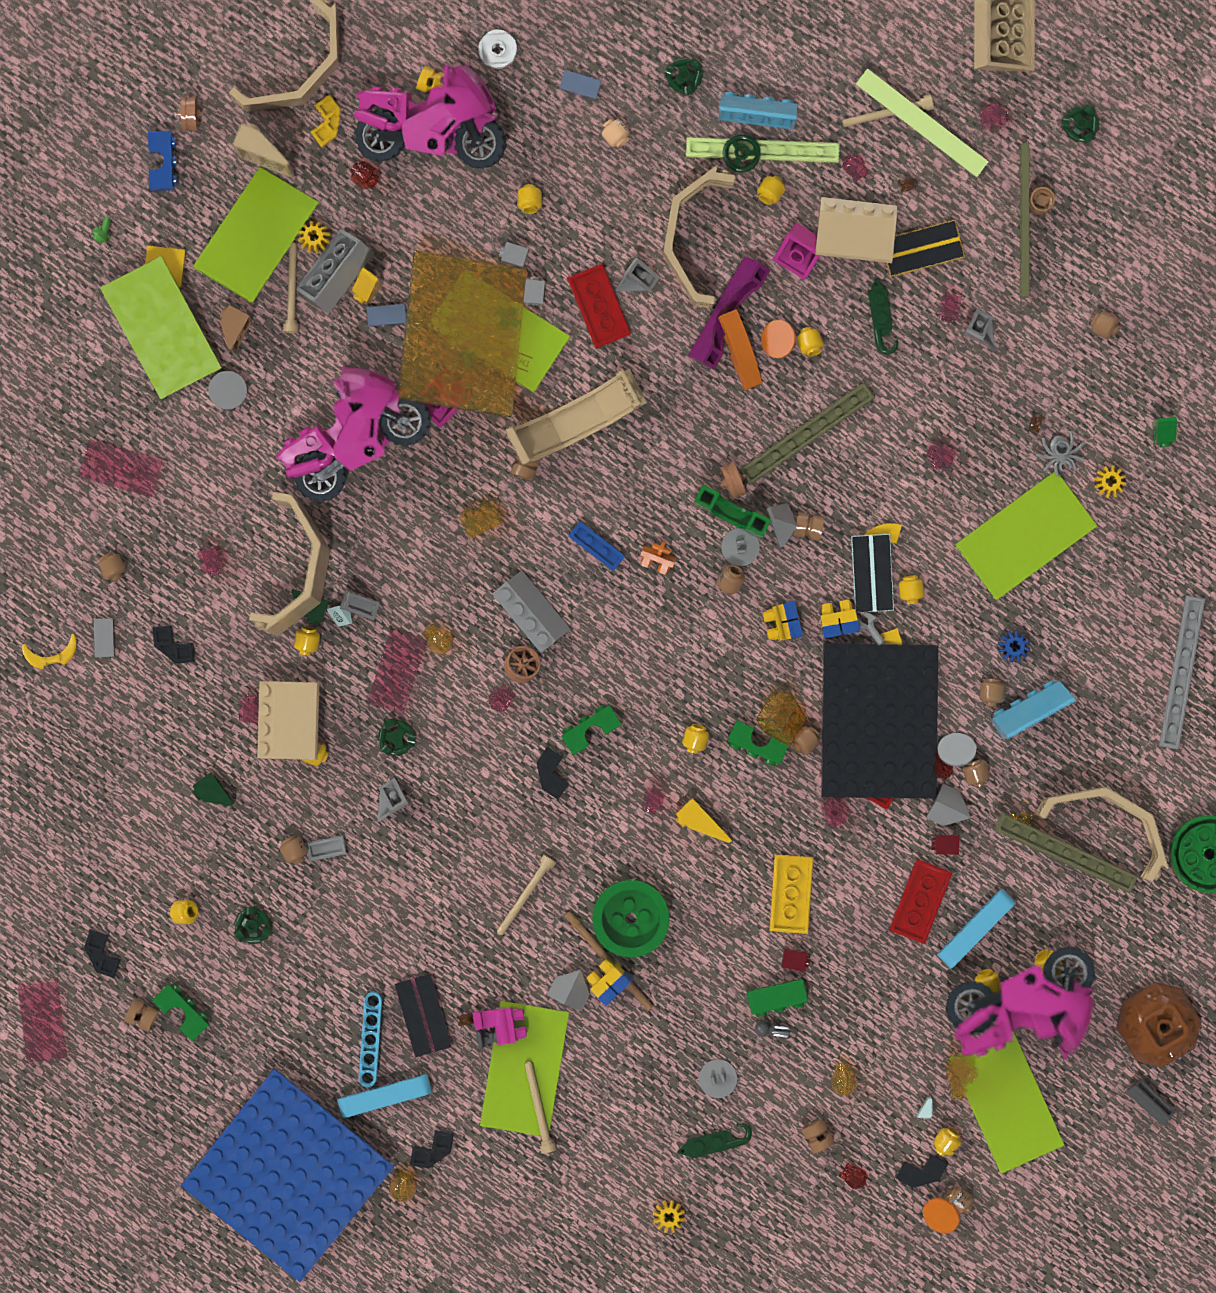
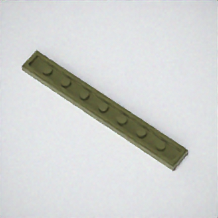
(1024, 220)
(807, 433)
(1065, 853)

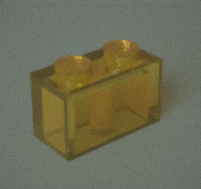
(480, 519)

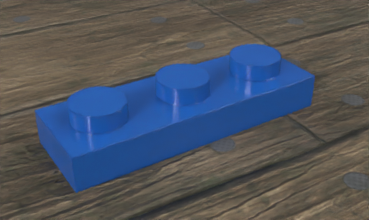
(596, 546)

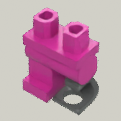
(504, 1023)

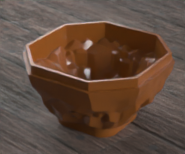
(1141, 1020)

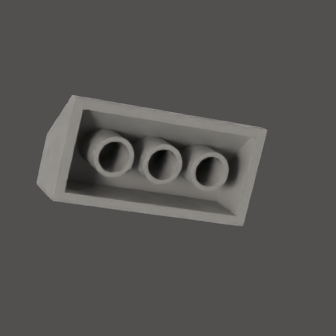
(334, 270)
(531, 611)

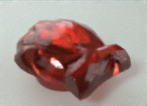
(942, 769)
(854, 1176)

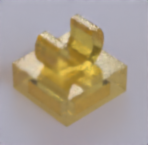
(1024, 817)

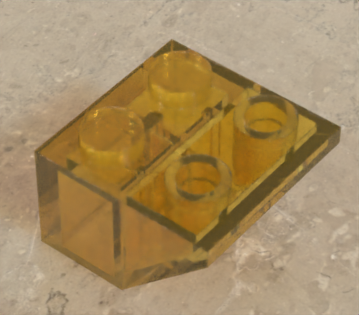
(781, 717)
(958, 1075)

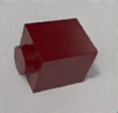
(945, 844)
(795, 960)

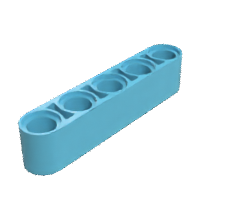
(976, 928)
(370, 1048)
(384, 1096)

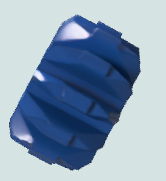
(1019, 642)

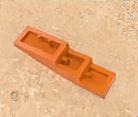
(741, 350)

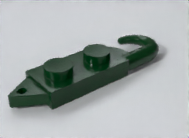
(881, 316)
(714, 1142)

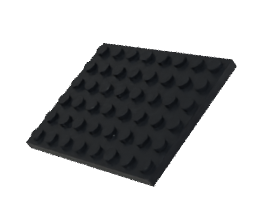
(879, 721)

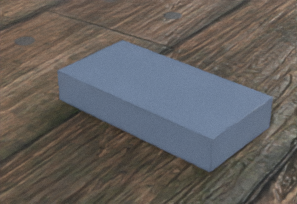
(580, 84)
(386, 315)

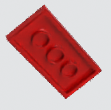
(599, 306)
(920, 901)

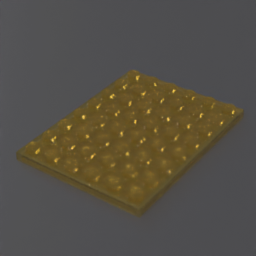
(462, 334)

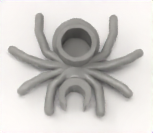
(1061, 453)

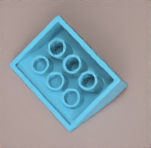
(757, 111)
(1032, 710)

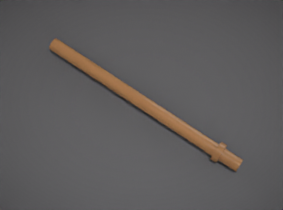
(603, 954)

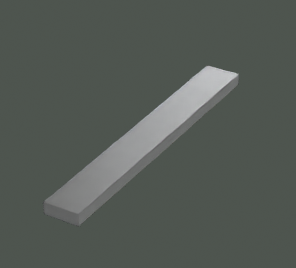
(1182, 672)

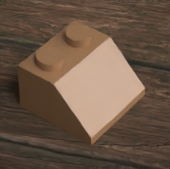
(234, 326)

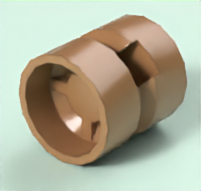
(1041, 201)
(526, 472)
(809, 526)
(148, 1016)
(815, 1129)

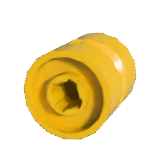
(425, 77)

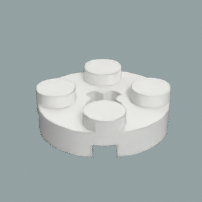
(490, 41)

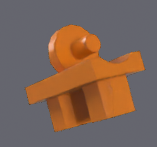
(659, 554)

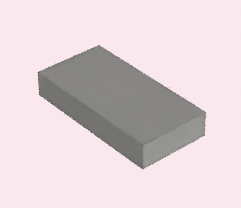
(359, 605)
(104, 637)
(326, 848)

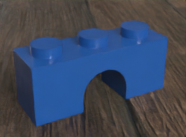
(163, 178)

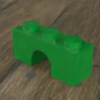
(575, 736)
(741, 738)
(194, 1022)

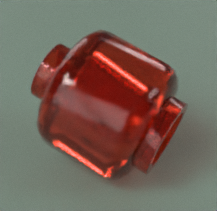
(364, 175)

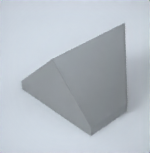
(638, 278)
(981, 329)
(782, 522)
(390, 799)
(948, 807)
(570, 990)

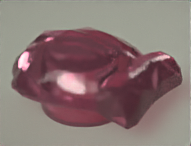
(854, 166)
(501, 698)

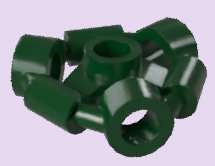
(684, 75)
(1081, 123)
(396, 737)
(252, 925)

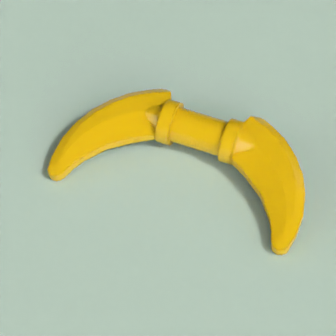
(40, 662)

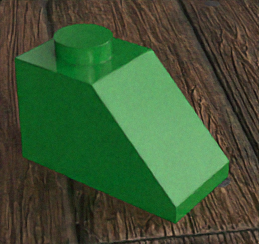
(1164, 431)

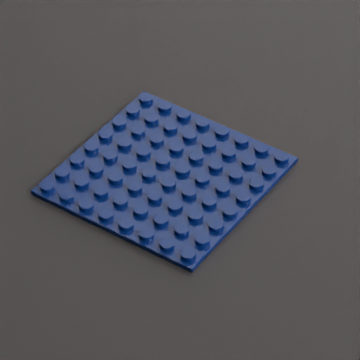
(287, 1175)

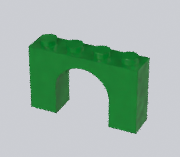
(713, 503)

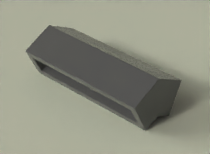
(1151, 1101)

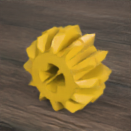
(321, 233)
(1106, 475)
(668, 1209)

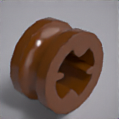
(907, 185)
(1035, 423)
(465, 1019)

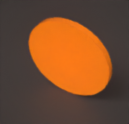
(778, 339)
(941, 1215)

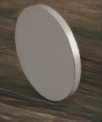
(227, 390)
(740, 547)
(956, 749)
(718, 1078)

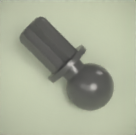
(762, 1029)

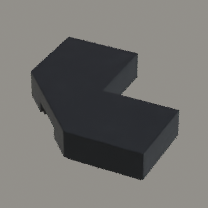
(175, 652)
(546, 766)
(101, 962)
(428, 1157)
(930, 1173)

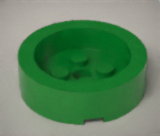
(1187, 853)
(634, 938)

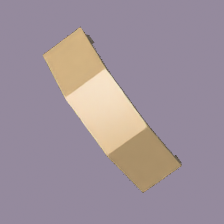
(313, 83)
(713, 178)
(577, 418)
(315, 575)
(1158, 860)

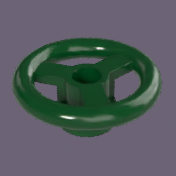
(733, 141)

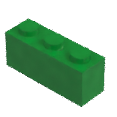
(777, 997)

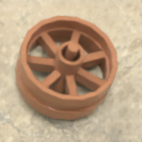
(189, 113)
(732, 480)
(522, 664)

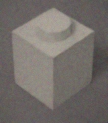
(514, 255)
(534, 291)

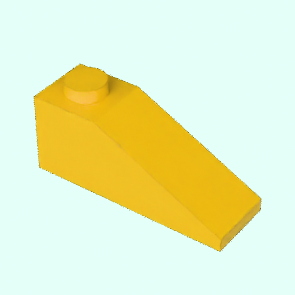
(366, 286)
(697, 819)

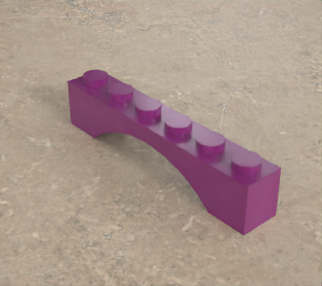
(745, 281)

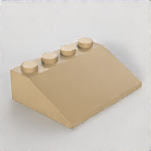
(1004, 35)
(255, 148)
(856, 230)
(288, 720)

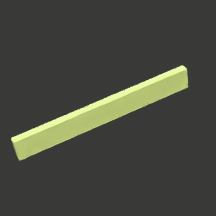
(921, 122)
(769, 150)

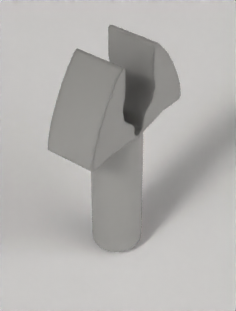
(870, 627)

